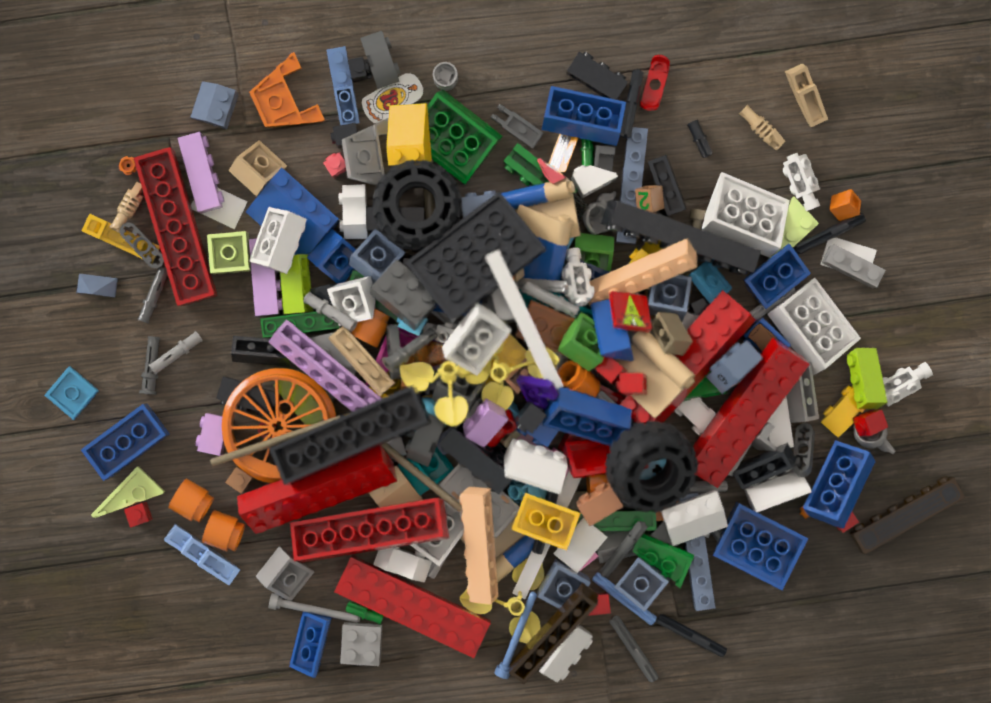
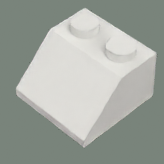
(591, 179)
(354, 298)

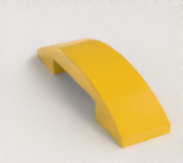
(101, 229)

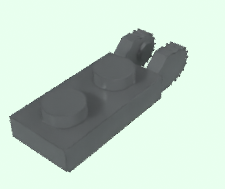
(518, 127)

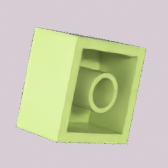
(229, 252)

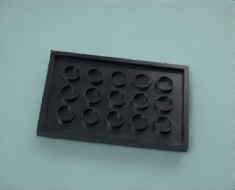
(456, 263)

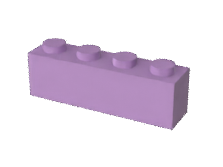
(200, 172)
(265, 288)

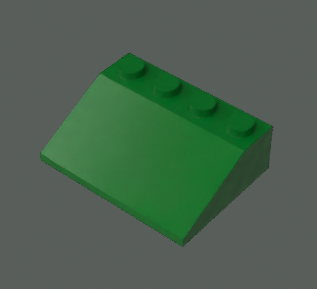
(458, 136)

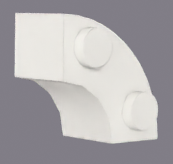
(354, 211)
(697, 413)
(404, 563)

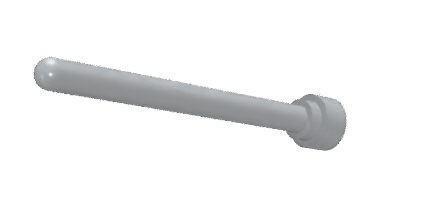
(278, 602)

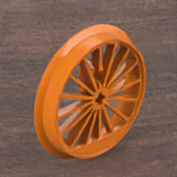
(251, 465)

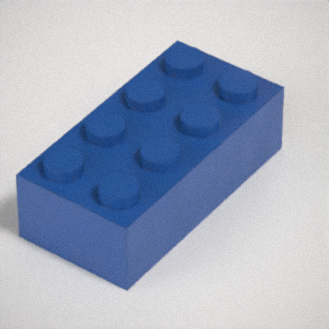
(584, 115)
(587, 416)
(125, 442)
(839, 484)

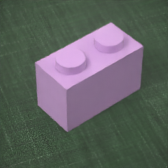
(484, 422)
(211, 435)

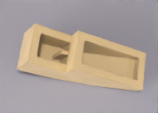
(806, 94)

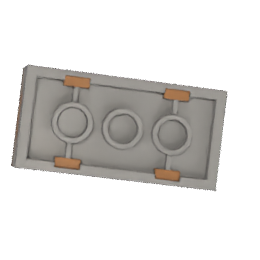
(503, 508)

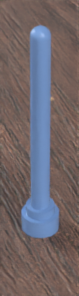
(502, 669)

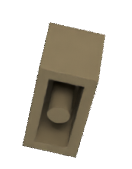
(670, 333)

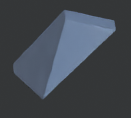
(97, 285)

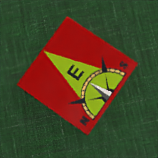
(630, 311)

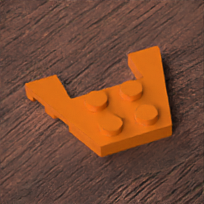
(276, 101)

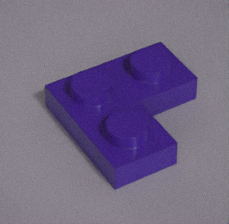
(537, 390)

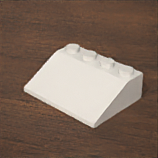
(746, 215)
(814, 326)

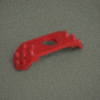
(658, 70)

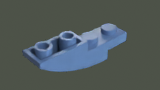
(343, 85)

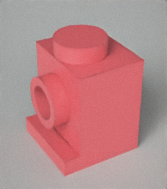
(335, 165)

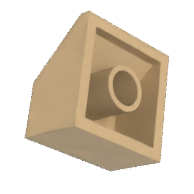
(256, 167)

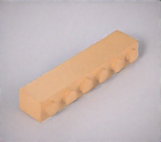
(646, 271)
(479, 545)

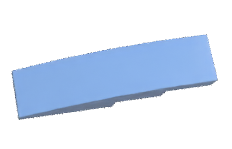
(202, 554)

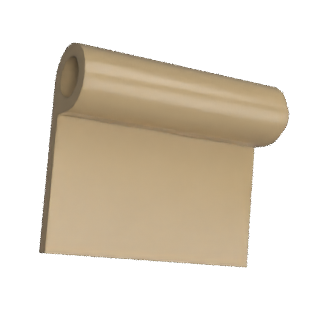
(664, 373)

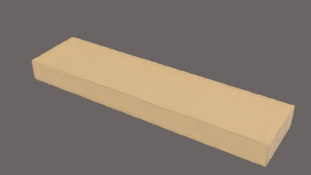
(361, 360)

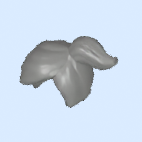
(595, 211)
(877, 440)

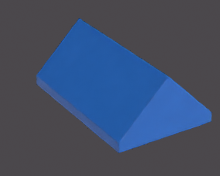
(776, 276)
(612, 341)
(310, 643)

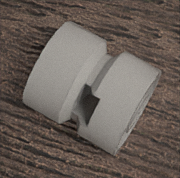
(445, 76)

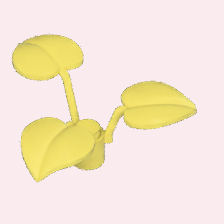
(504, 395)
(448, 410)
(514, 605)

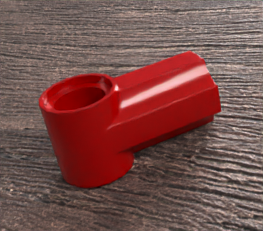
(507, 428)

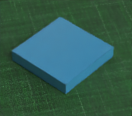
(709, 281)
(71, 393)

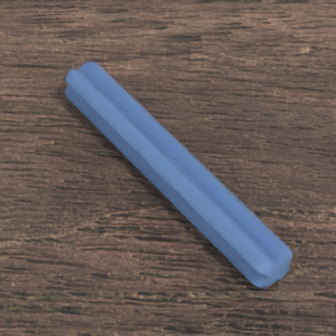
(609, 587)

